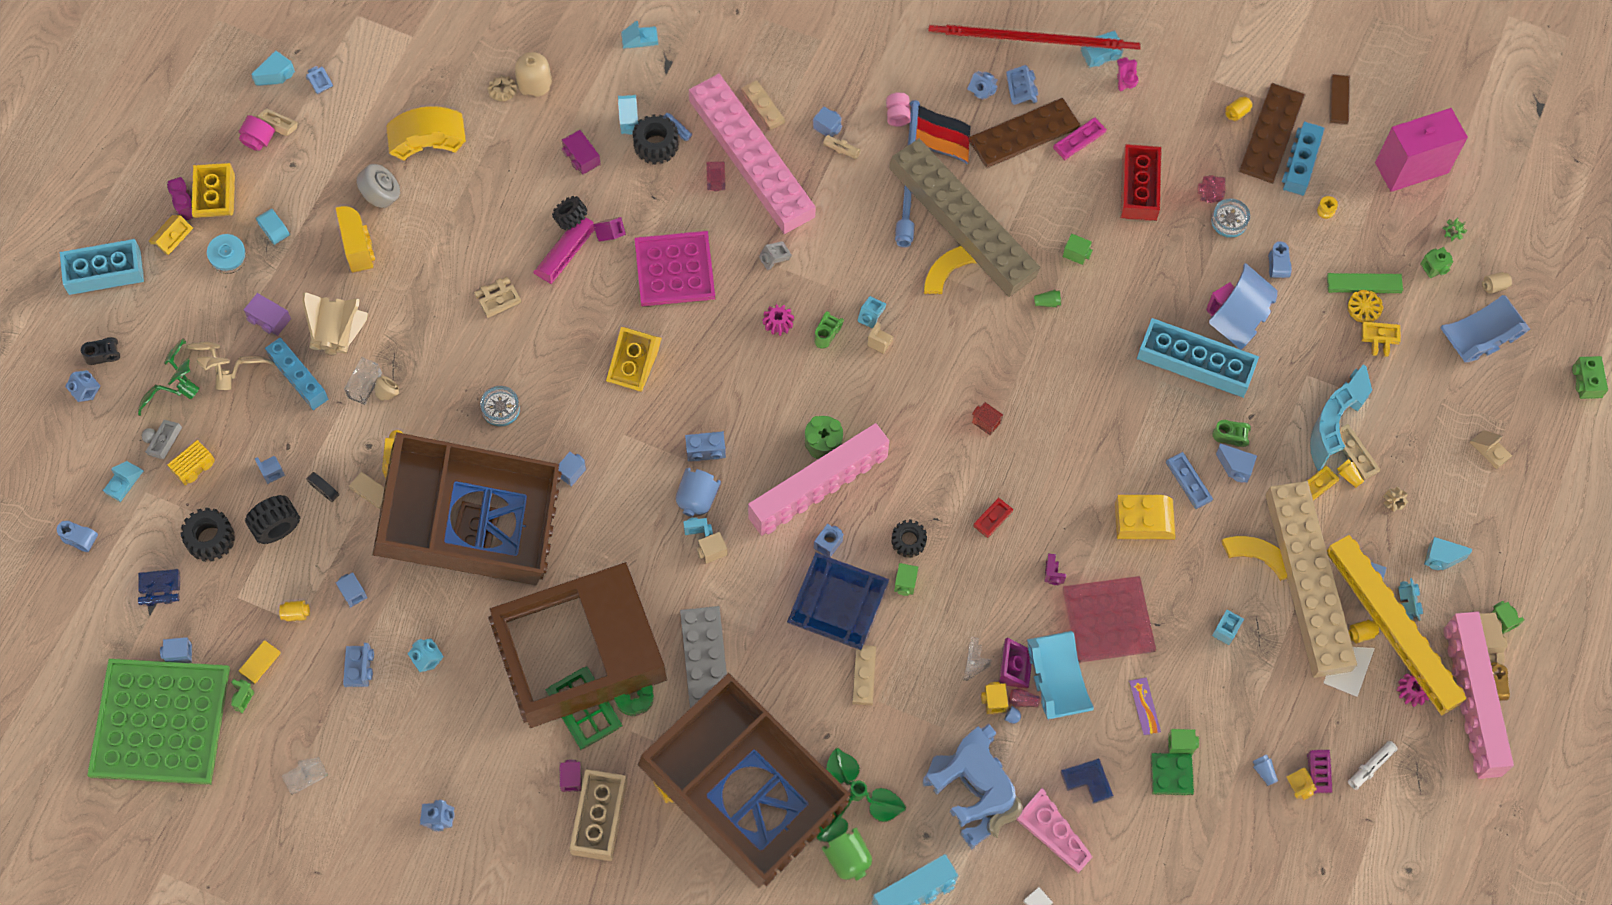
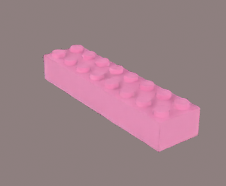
(818, 480)
(1482, 706)

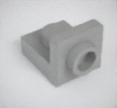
(773, 254)

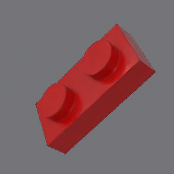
(993, 517)

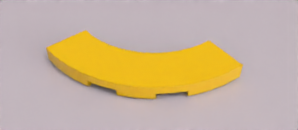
(943, 267)
(1254, 547)

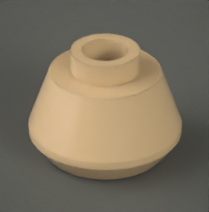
(385, 388)

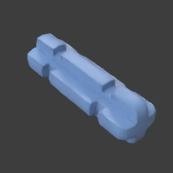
(684, 134)

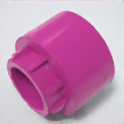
(255, 133)

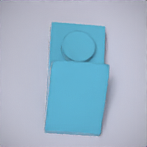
(639, 37)
(124, 478)
(1228, 627)

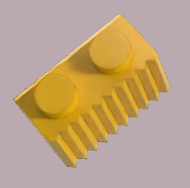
(191, 462)

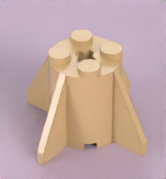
(332, 322)

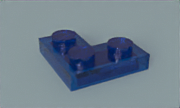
(1088, 774)

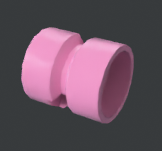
(898, 109)

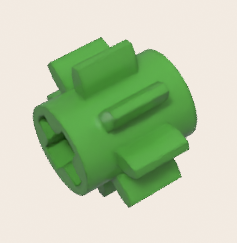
(1459, 226)

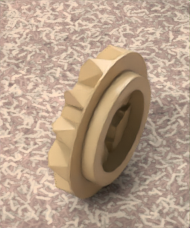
(509, 88)

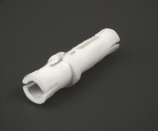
(1366, 770)

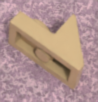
(1489, 446)

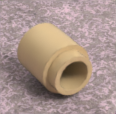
(1496, 282)

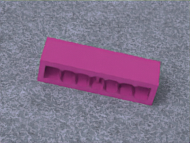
(564, 251)

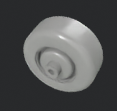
(378, 186)

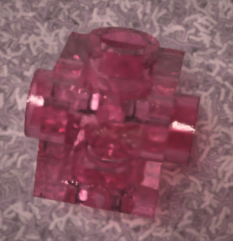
(1211, 189)

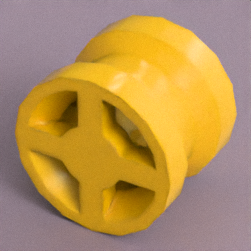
(1323, 209)

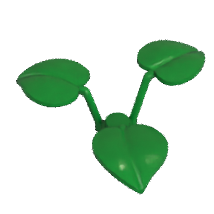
(184, 385)
(884, 803)

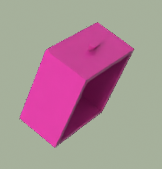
(1421, 149)

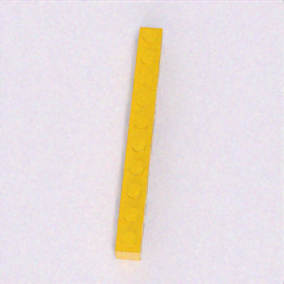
(1396, 625)

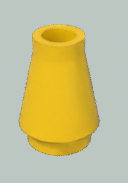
(1350, 473)

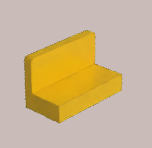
(171, 233)

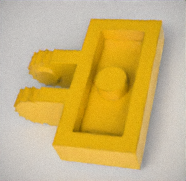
(1380, 333)

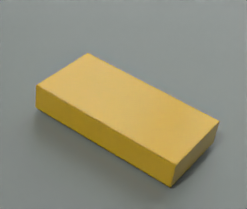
(259, 662)

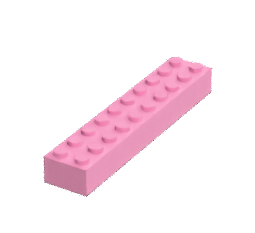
(752, 153)

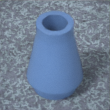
(1265, 769)

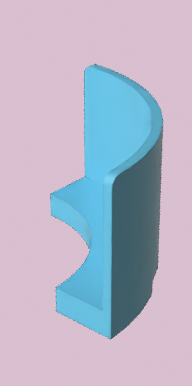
(1326, 432)
(1058, 675)

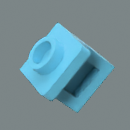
(697, 526)

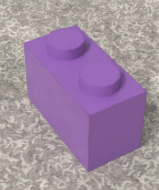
(267, 314)

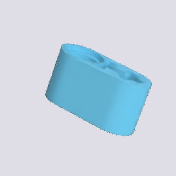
(272, 226)

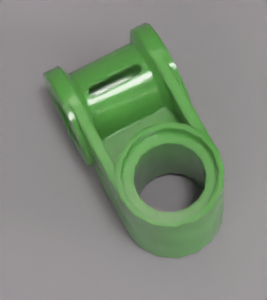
(827, 327)
(1235, 433)

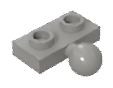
(161, 440)

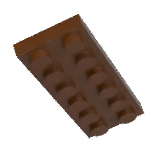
(1024, 132)
(1272, 133)

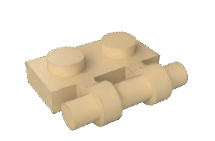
(500, 300)

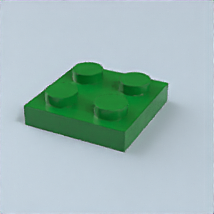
(1172, 774)

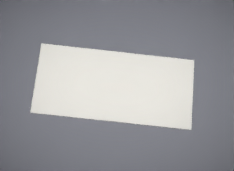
(1352, 681)

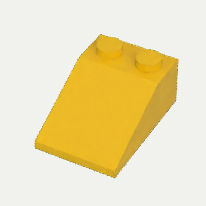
(633, 358)

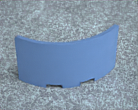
(1245, 308)
(1486, 330)

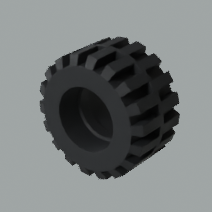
(655, 127)
(272, 519)
(199, 522)

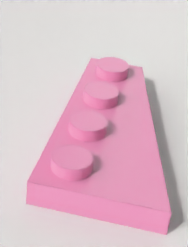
(1053, 830)

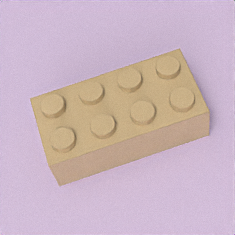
(598, 815)

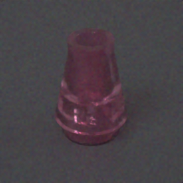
(1022, 698)

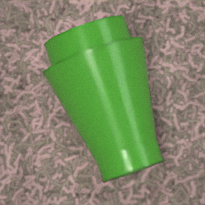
(1048, 299)

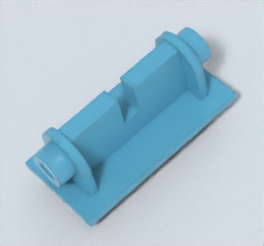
(1410, 593)

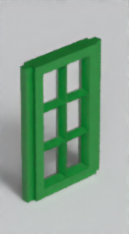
(570, 721)

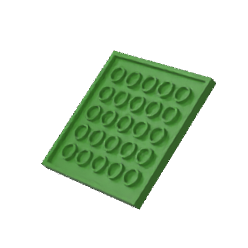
(159, 721)

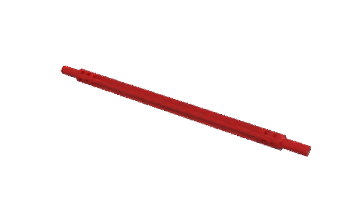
(1034, 37)

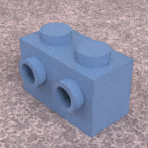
(705, 446)

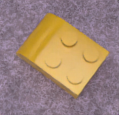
(213, 190)
(355, 239)
(1144, 517)

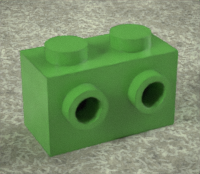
(1590, 377)

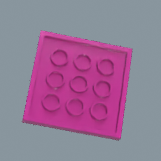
(674, 268)

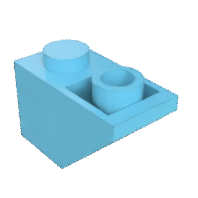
(1360, 386)

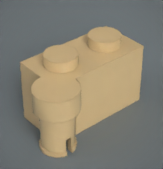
(1494, 638)

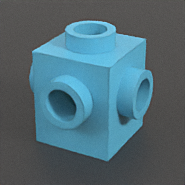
(425, 654)

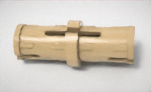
(852, 151)

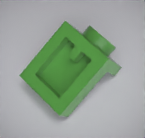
(243, 696)

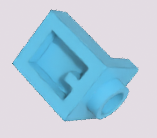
(871, 311)

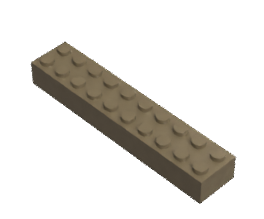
(964, 217)

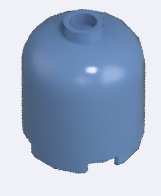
(696, 492)

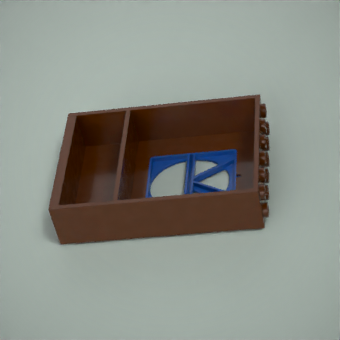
(429, 478)
(736, 732)

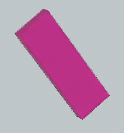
(1079, 138)

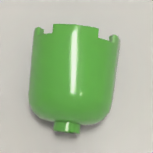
(849, 855)

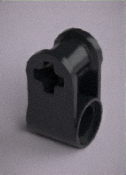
(101, 351)

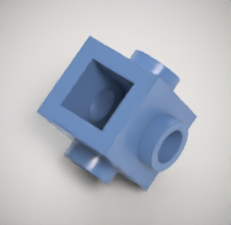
(982, 84)
(82, 386)
(437, 815)

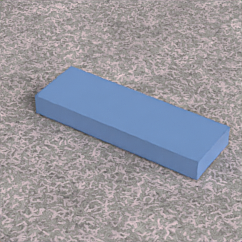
(1189, 480)

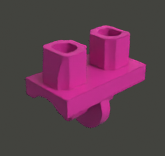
(1127, 73)

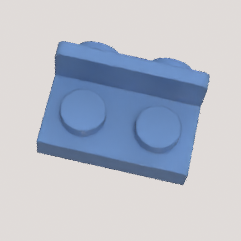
(1022, 85)
(357, 666)

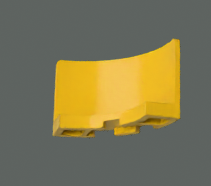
(424, 128)

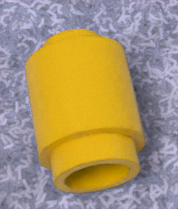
(1238, 108)
(294, 611)
(1363, 631)

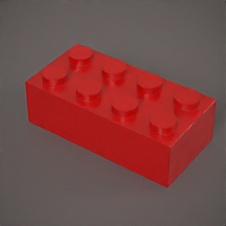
(1141, 182)

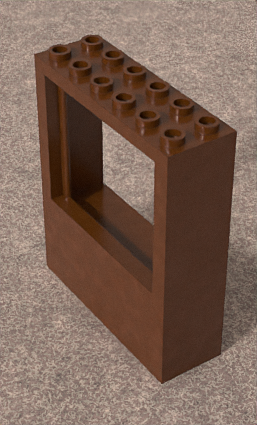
(619, 633)

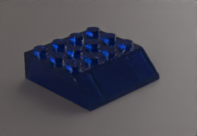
(838, 601)

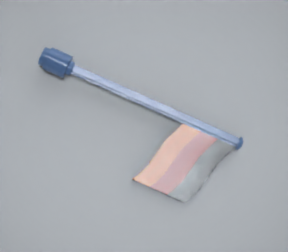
(940, 135)

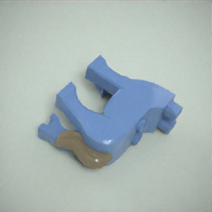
(983, 778)

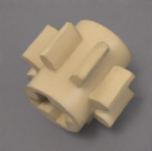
(1395, 499)

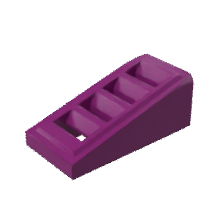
(1326, 762)

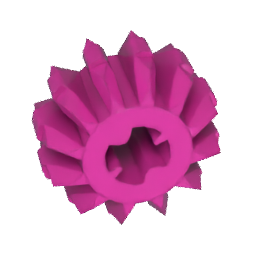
(781, 314)
(1406, 687)

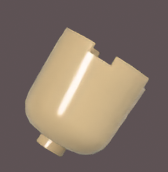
(533, 74)

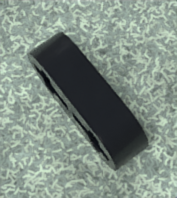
(322, 486)

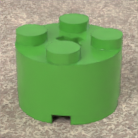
(823, 427)

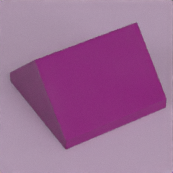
(1015, 665)

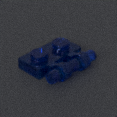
(158, 581)

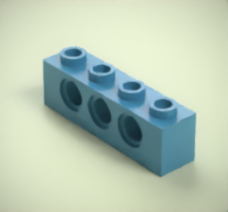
(1297, 182)
(296, 373)

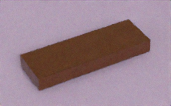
(1339, 99)

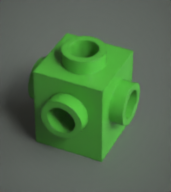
(1437, 262)

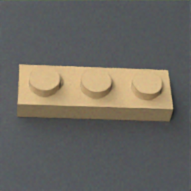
(763, 105)
(1357, 453)
(864, 675)

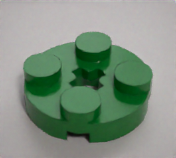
(637, 705)

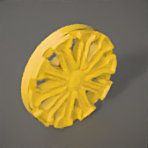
(1365, 306)

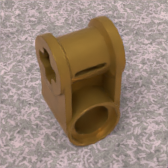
(1501, 681)

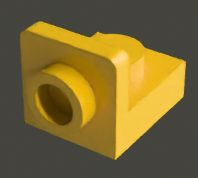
(1302, 784)

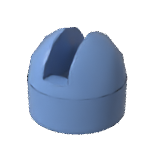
(1013, 715)

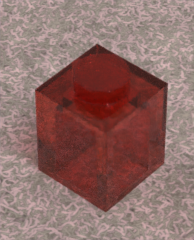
(987, 418)

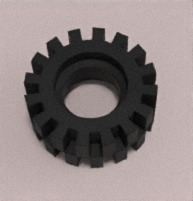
(569, 212)
(913, 528)

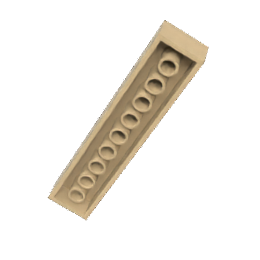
(1310, 579)

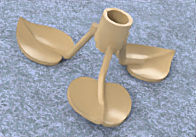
(223, 376)

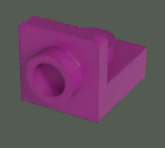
(1051, 571)

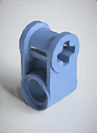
(1279, 261)
(76, 535)

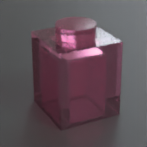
(715, 176)

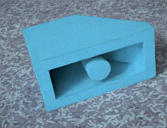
(273, 70)
(627, 113)
(1444, 554)

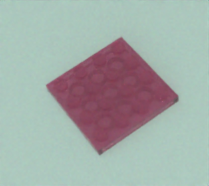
(1109, 619)

